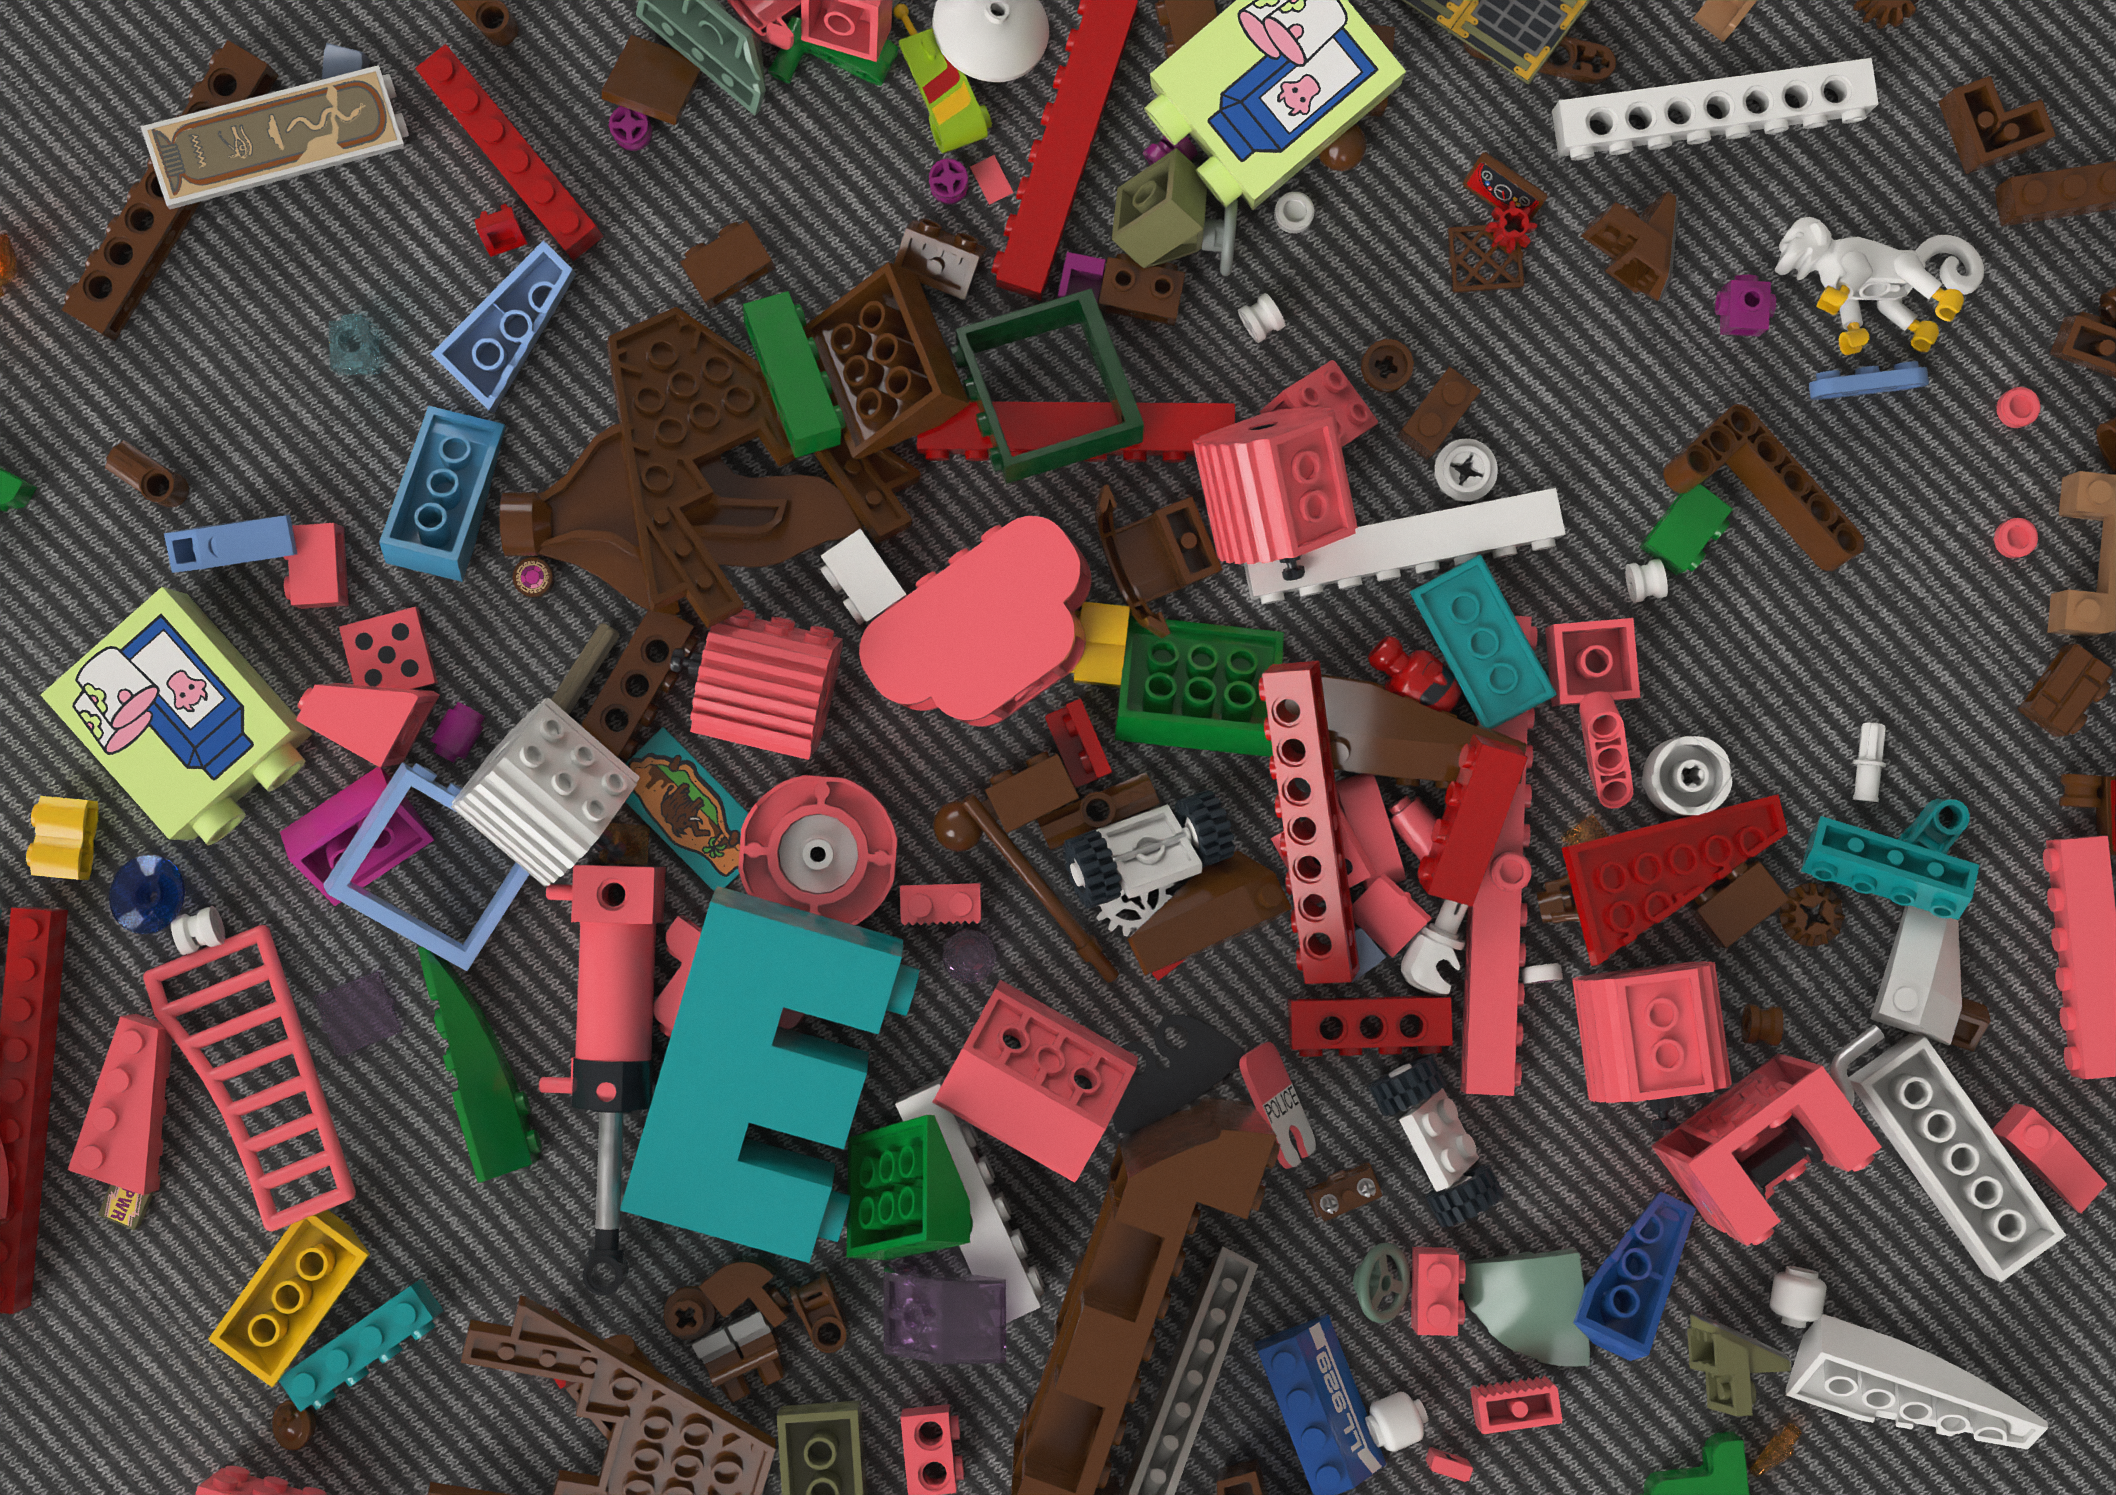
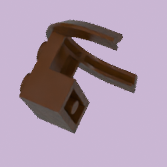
(1155, 555)

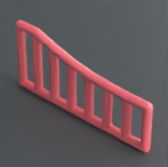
(214, 1077)

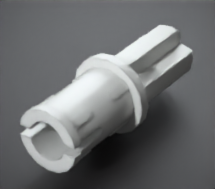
(1869, 762)

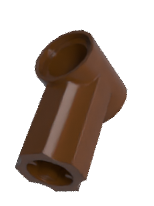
(481, 14)
(146, 475)

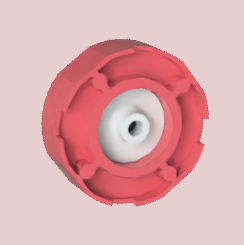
(824, 813)

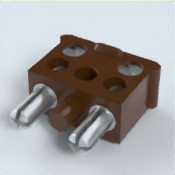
(1344, 1191)

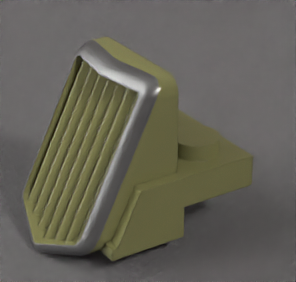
(1727, 1363)

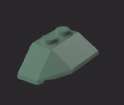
(713, 43)

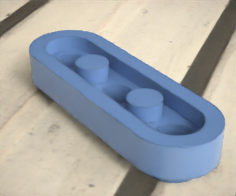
(1868, 381)

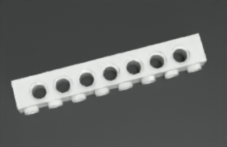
(1850, 80)

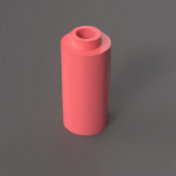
(1413, 824)

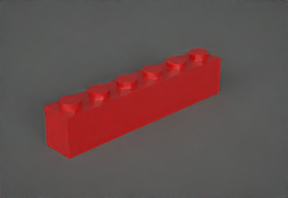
(509, 152)

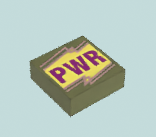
(125, 1207)

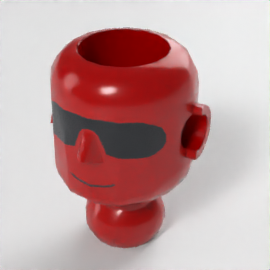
(1416, 675)

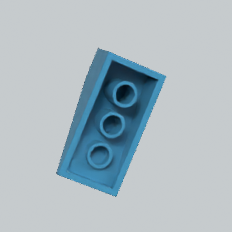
(442, 494)

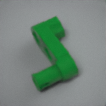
(870, 71)

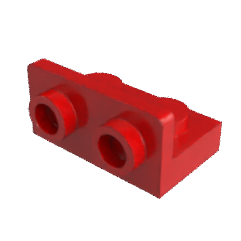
(1078, 743)

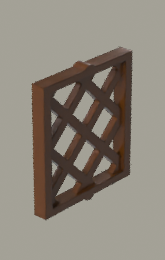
(1454, 260)

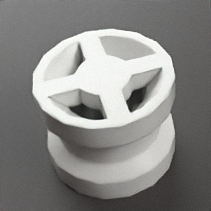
(1261, 318)
(1646, 580)

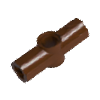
(1123, 800)

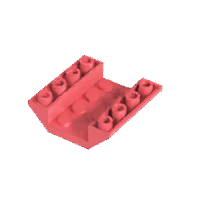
(1031, 1091)

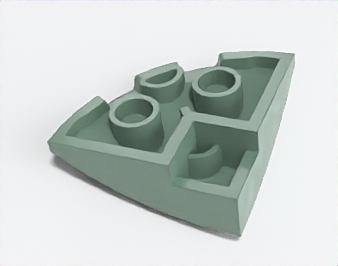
(1531, 1303)

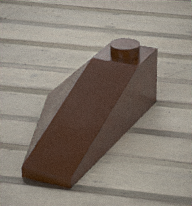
(1208, 911)

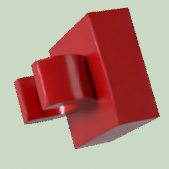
(500, 231)

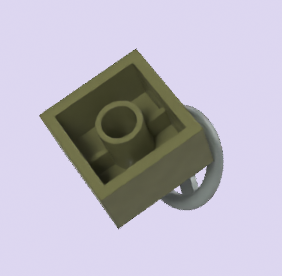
(1164, 219)

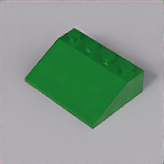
(1196, 687)
(904, 1192)

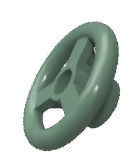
(1374, 1281)

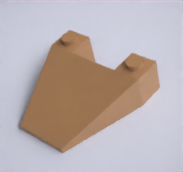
(2084, 612)

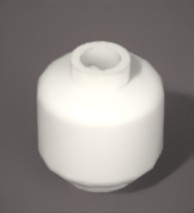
(1798, 1296)
(1396, 1421)

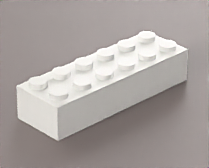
(1956, 1157)
(993, 1245)

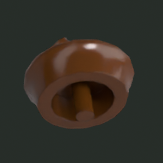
(292, 1427)

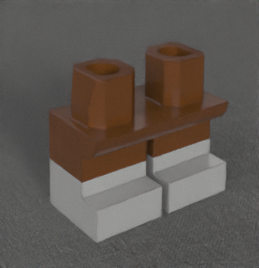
(738, 1348)

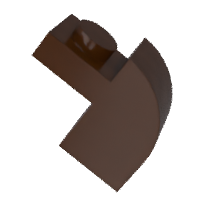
(745, 1279)

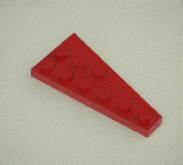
(1652, 871)

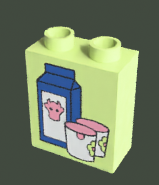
(1270, 90)
(179, 718)

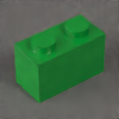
(1686, 529)

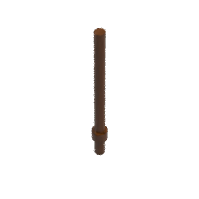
(1086, 945)

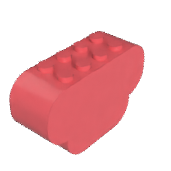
(984, 627)

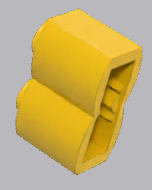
(1105, 644)
(63, 838)

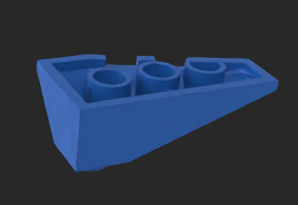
(1633, 1283)

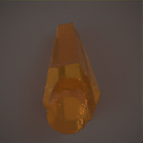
(1776, 1451)

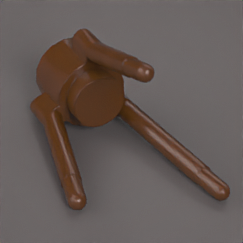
(1556, 904)

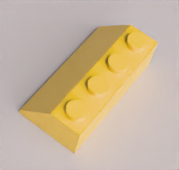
(290, 1295)

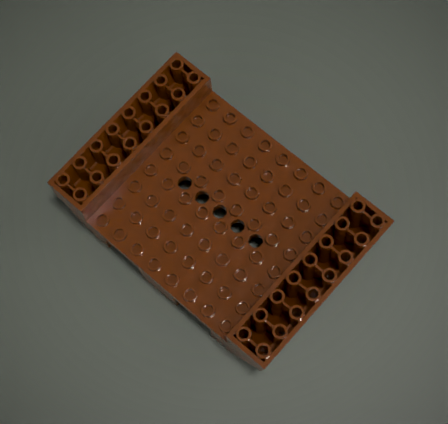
(1121, 1283)

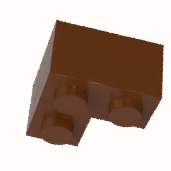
(1986, 132)

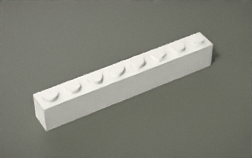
(1418, 543)
(1190, 1377)

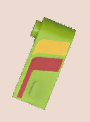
(951, 104)

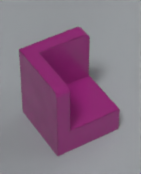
(1081, 274)

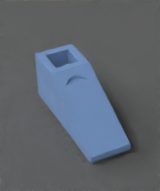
(230, 543)

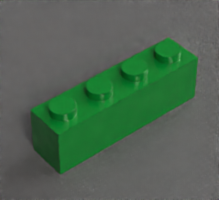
(793, 374)

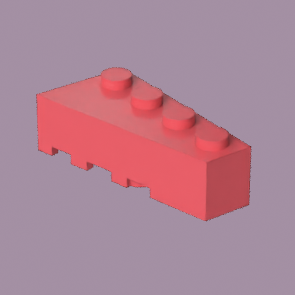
(126, 1114)

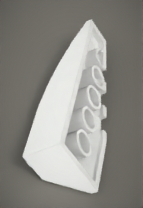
(1884, 1377)

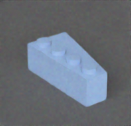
(504, 328)

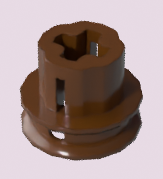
(1400, 361)
(684, 1298)

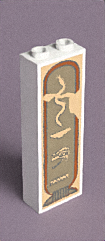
(274, 136)

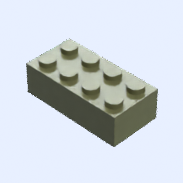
(822, 1449)

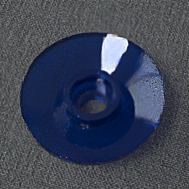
(132, 891)

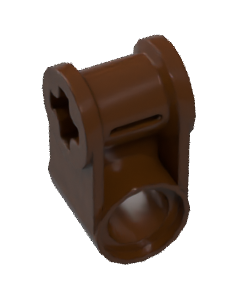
(820, 1310)

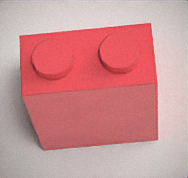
(368, 719)

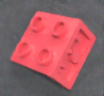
(1333, 390)

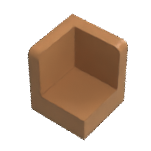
(1722, 16)

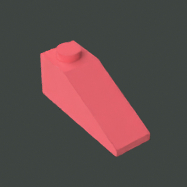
(2049, 1156)

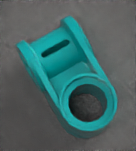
(1929, 832)

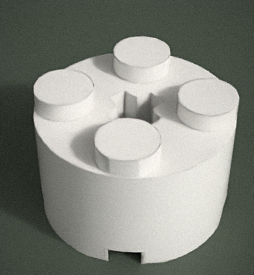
(1709, 774)

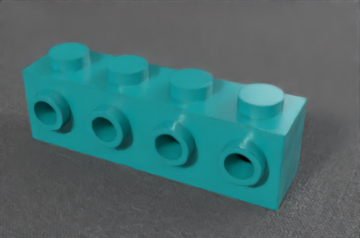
(1890, 868)
(354, 1349)

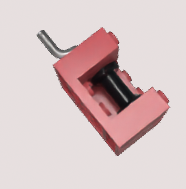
(1767, 1133)

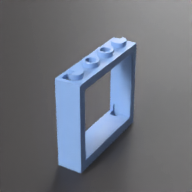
(341, 888)

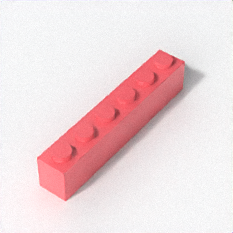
(2086, 950)

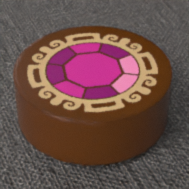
(533, 577)

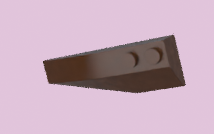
(1392, 733)

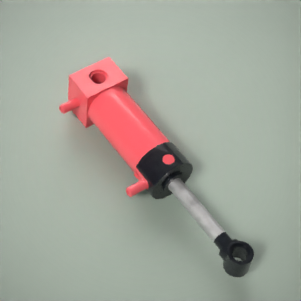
(612, 1028)

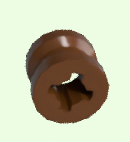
(2080, 790)
(1762, 1025)

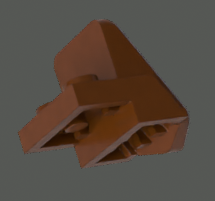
(1638, 246)

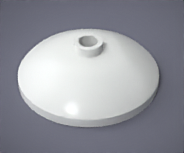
(988, 44)

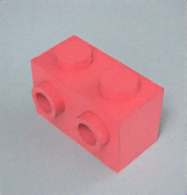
(1436, 1291)

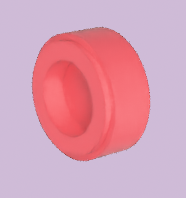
(2018, 407)
(2016, 538)
(1510, 871)

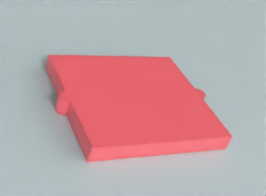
(1389, 915)

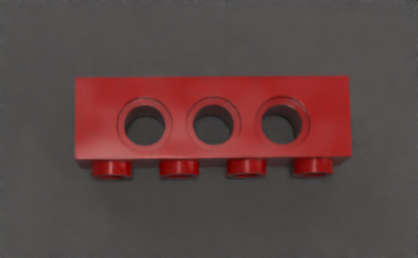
(1432, 1012)

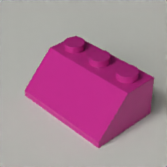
(324, 833)

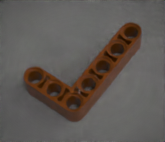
(1775, 481)

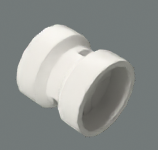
(198, 930)

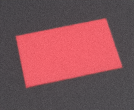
(991, 179)

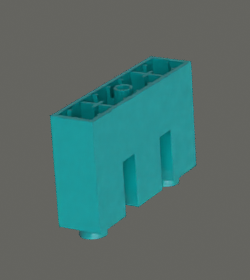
(739, 1068)

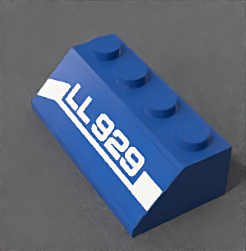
(1320, 1406)

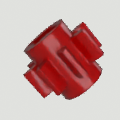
(1514, 215)

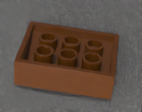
(886, 362)

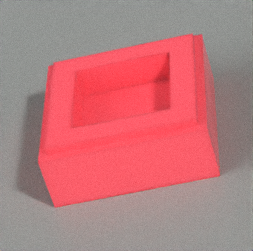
(1449, 1464)

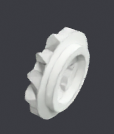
(1482, 462)

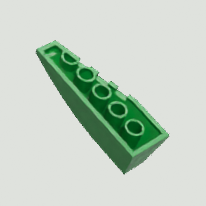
(487, 1094)

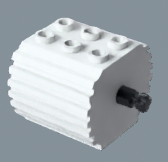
(548, 794)

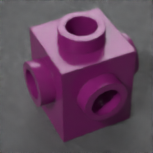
(1745, 306)

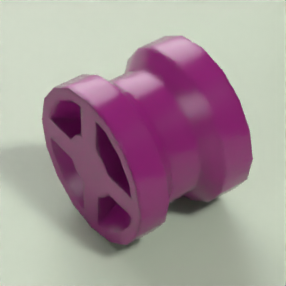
(628, 121)
(947, 173)

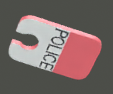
(1277, 1102)

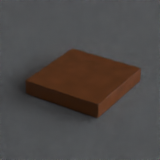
(652, 80)

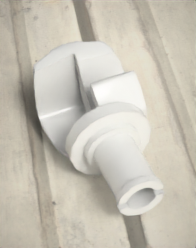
(1432, 945)

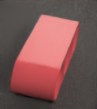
(1599, 736)
(1366, 814)

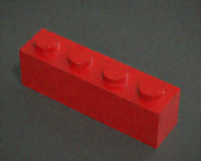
(1471, 819)

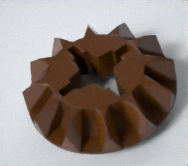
(1794, 919)

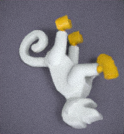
(1870, 270)

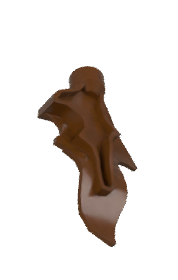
(746, 523)

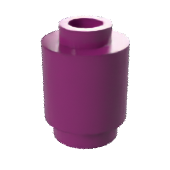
(457, 732)

